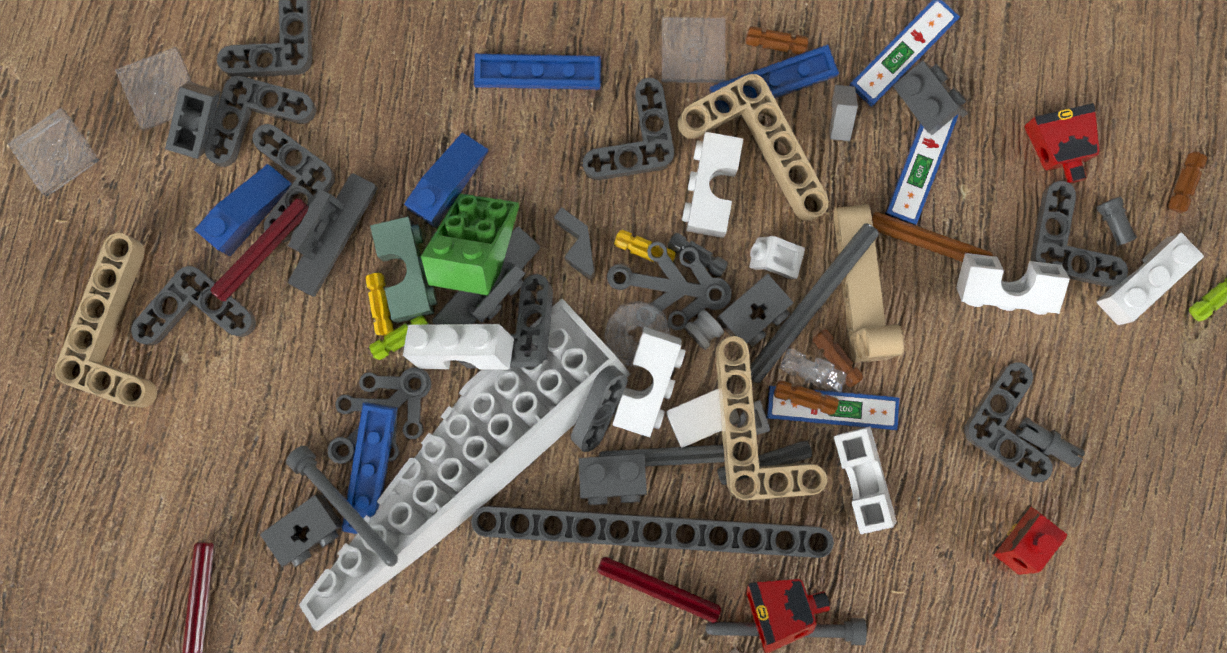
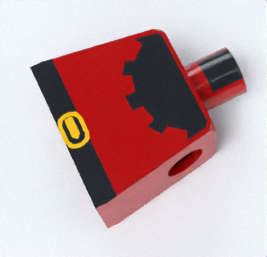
(1065, 140)
(1032, 541)
(784, 611)

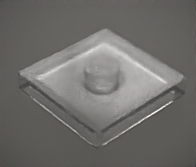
(693, 50)
(154, 86)
(53, 152)

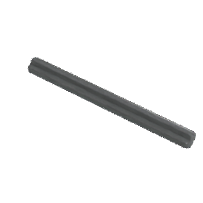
(813, 301)

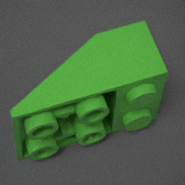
(470, 244)

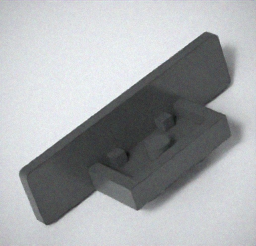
(326, 231)
(468, 306)

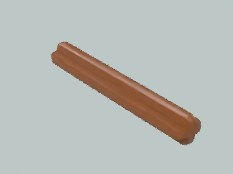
(924, 238)

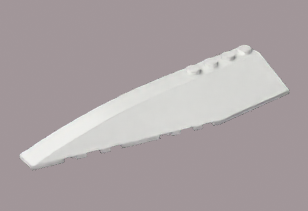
(472, 455)

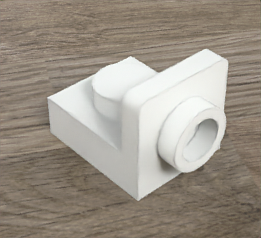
(777, 256)

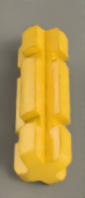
(639, 246)
(379, 304)

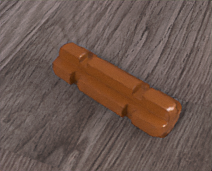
(776, 40)
(1187, 182)
(836, 355)
(806, 397)

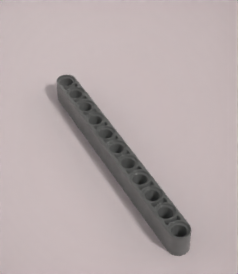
(700, 541)

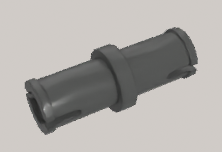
(1050, 442)

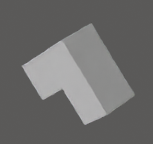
(844, 112)

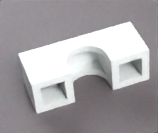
(716, 156)
(1147, 284)
(1038, 291)
(479, 344)
(641, 409)
(867, 480)

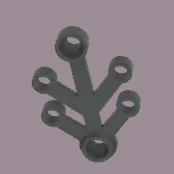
(676, 285)
(403, 394)

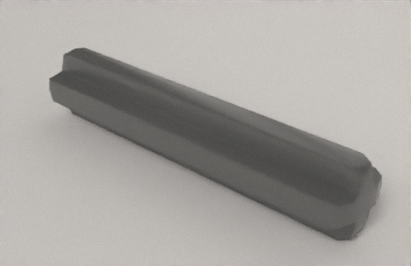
(785, 455)

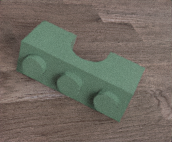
(400, 241)

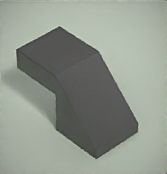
(580, 253)

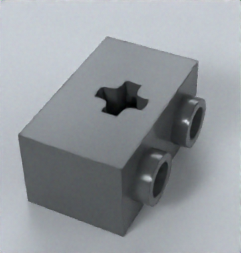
(192, 119)
(765, 295)
(284, 536)

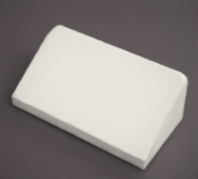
(698, 418)

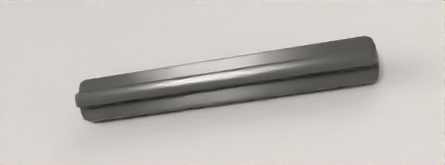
(675, 455)

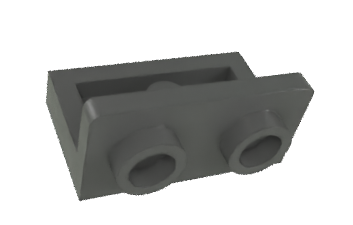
(930, 96)
(612, 477)

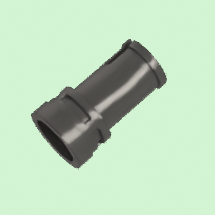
(1117, 220)

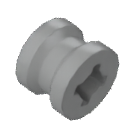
(704, 329)

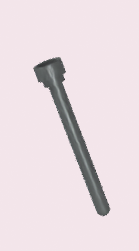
(303, 462)
(852, 631)

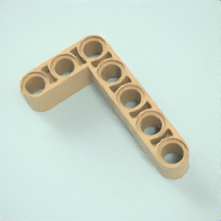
(764, 137)
(103, 328)
(867, 331)
(747, 433)

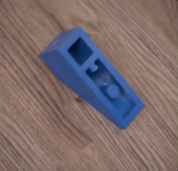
(446, 180)
(243, 210)

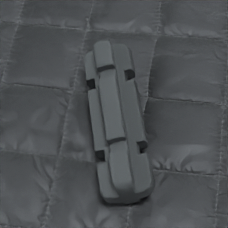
(715, 265)

